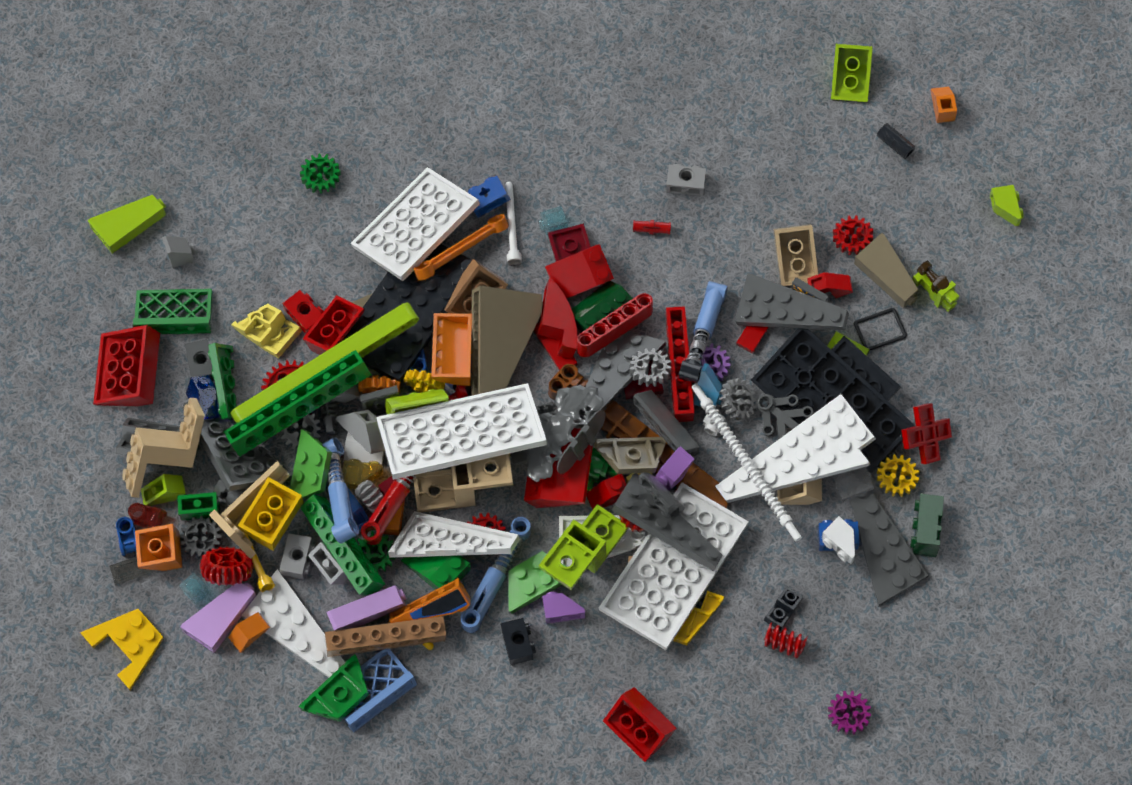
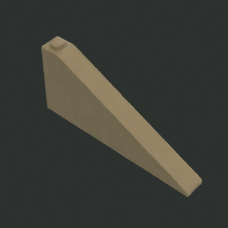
(500, 333)

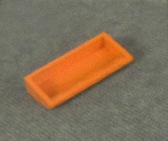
(452, 348)

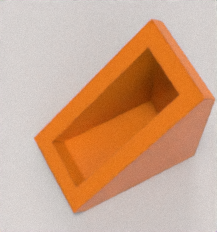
(248, 631)

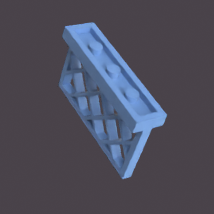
(384, 697)

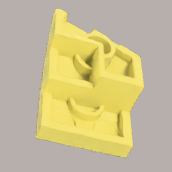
(265, 330)

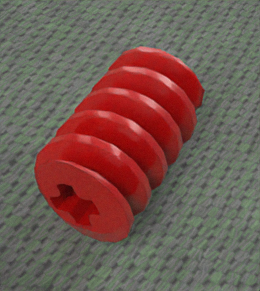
(785, 641)

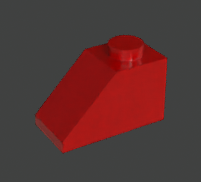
(606, 492)

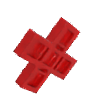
(926, 433)

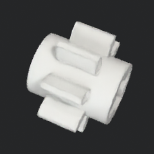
(709, 426)

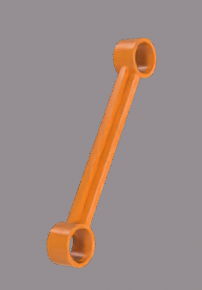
(495, 225)

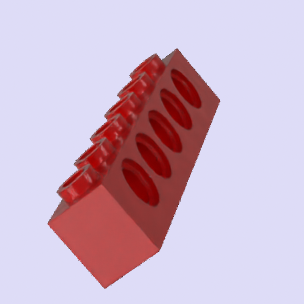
(678, 351)

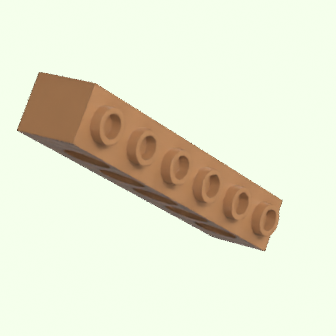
(385, 636)

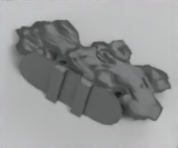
(558, 432)

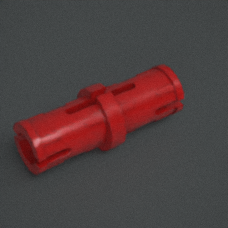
(651, 227)

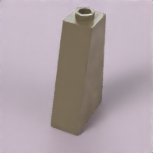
(887, 271)

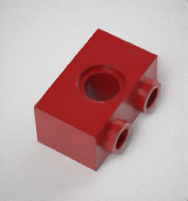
(299, 303)

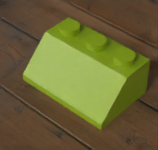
(415, 400)

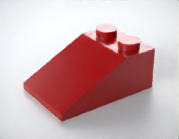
(580, 271)

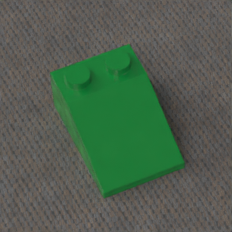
(438, 569)

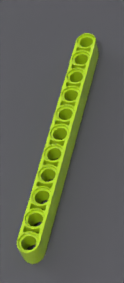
(362, 341)

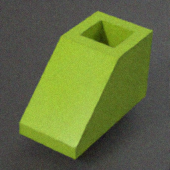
(1005, 204)

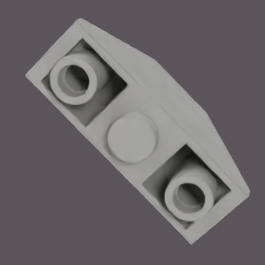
(364, 429)

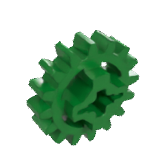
(381, 557)

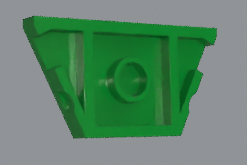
(338, 693)

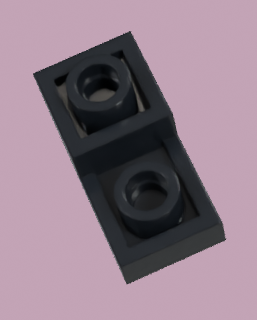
(783, 608)

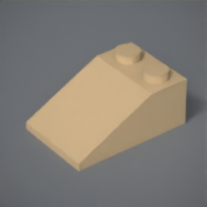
(795, 253)

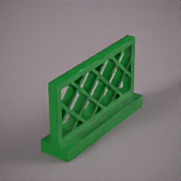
(172, 323)

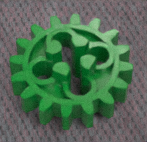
(309, 172)

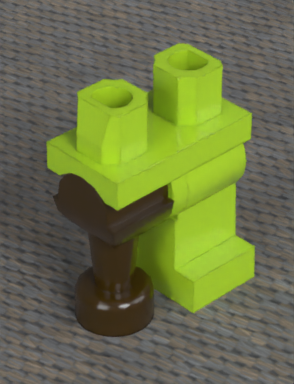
(937, 286)

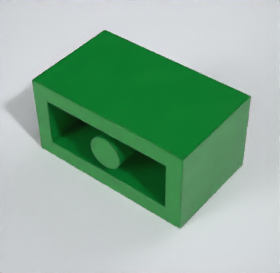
(197, 505)

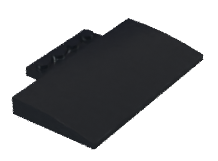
(821, 374)

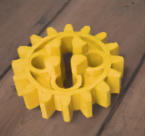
(422, 381)
(906, 470)

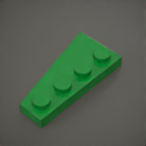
(221, 372)

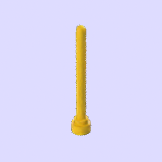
(265, 582)

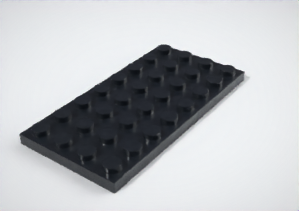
(425, 297)

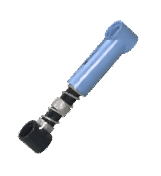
(703, 331)

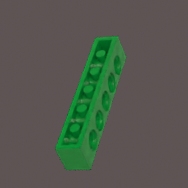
(348, 554)

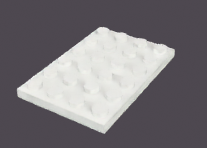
(415, 224)

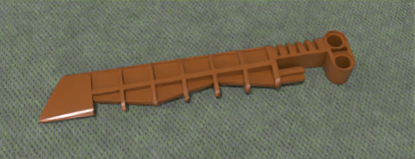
(625, 425)

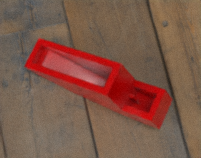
(558, 320)

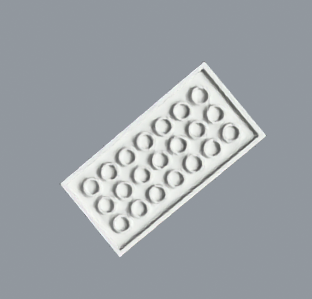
(461, 431)
(663, 583)

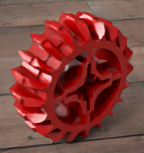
(226, 566)

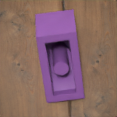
(675, 468)
(561, 608)

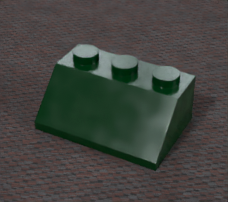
(599, 304)

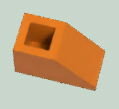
(944, 104)

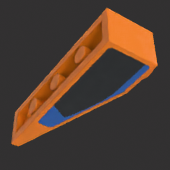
(440, 602)

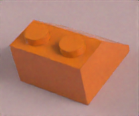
(158, 548)

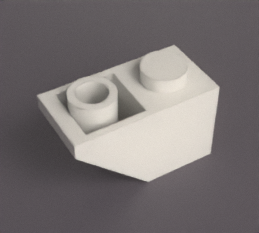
(840, 538)

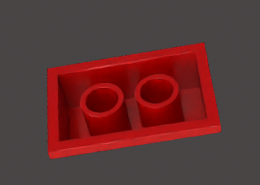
(332, 325)
(639, 724)

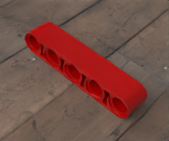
(614, 325)

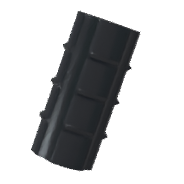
(895, 140)

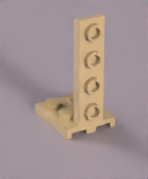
(231, 517)

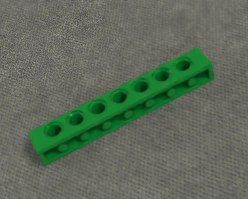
(297, 403)

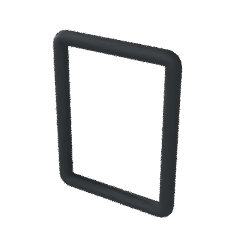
(876, 315)

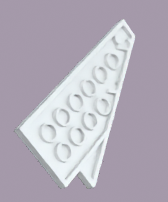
(813, 450)

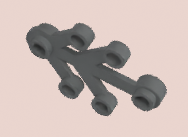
(783, 417)

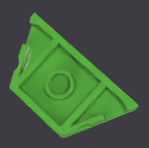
(310, 466)
(528, 583)

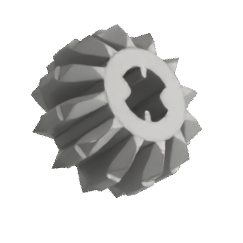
(369, 495)

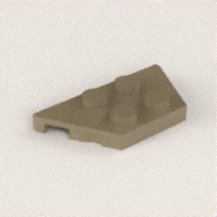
(631, 454)

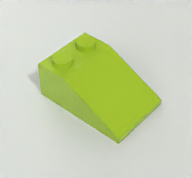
(851, 72)

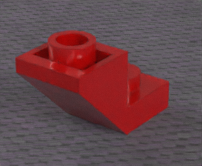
(837, 284)

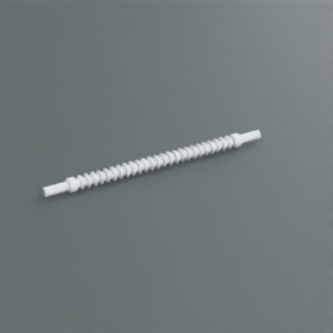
(785, 520)

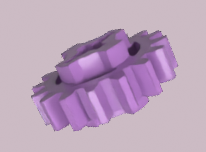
(713, 354)

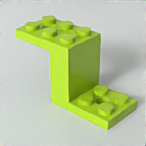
(583, 547)

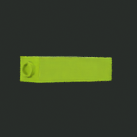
(126, 222)

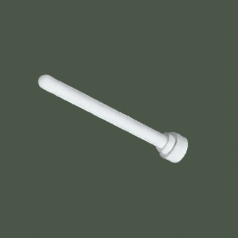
(514, 256)

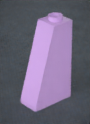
(367, 609)
(219, 617)

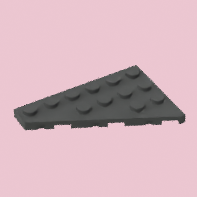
(234, 470)

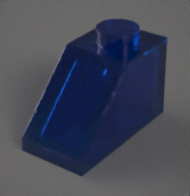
(205, 392)

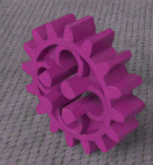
(858, 718)

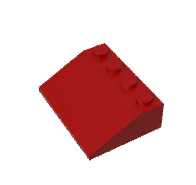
(127, 367)
(561, 488)

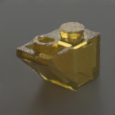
(357, 472)

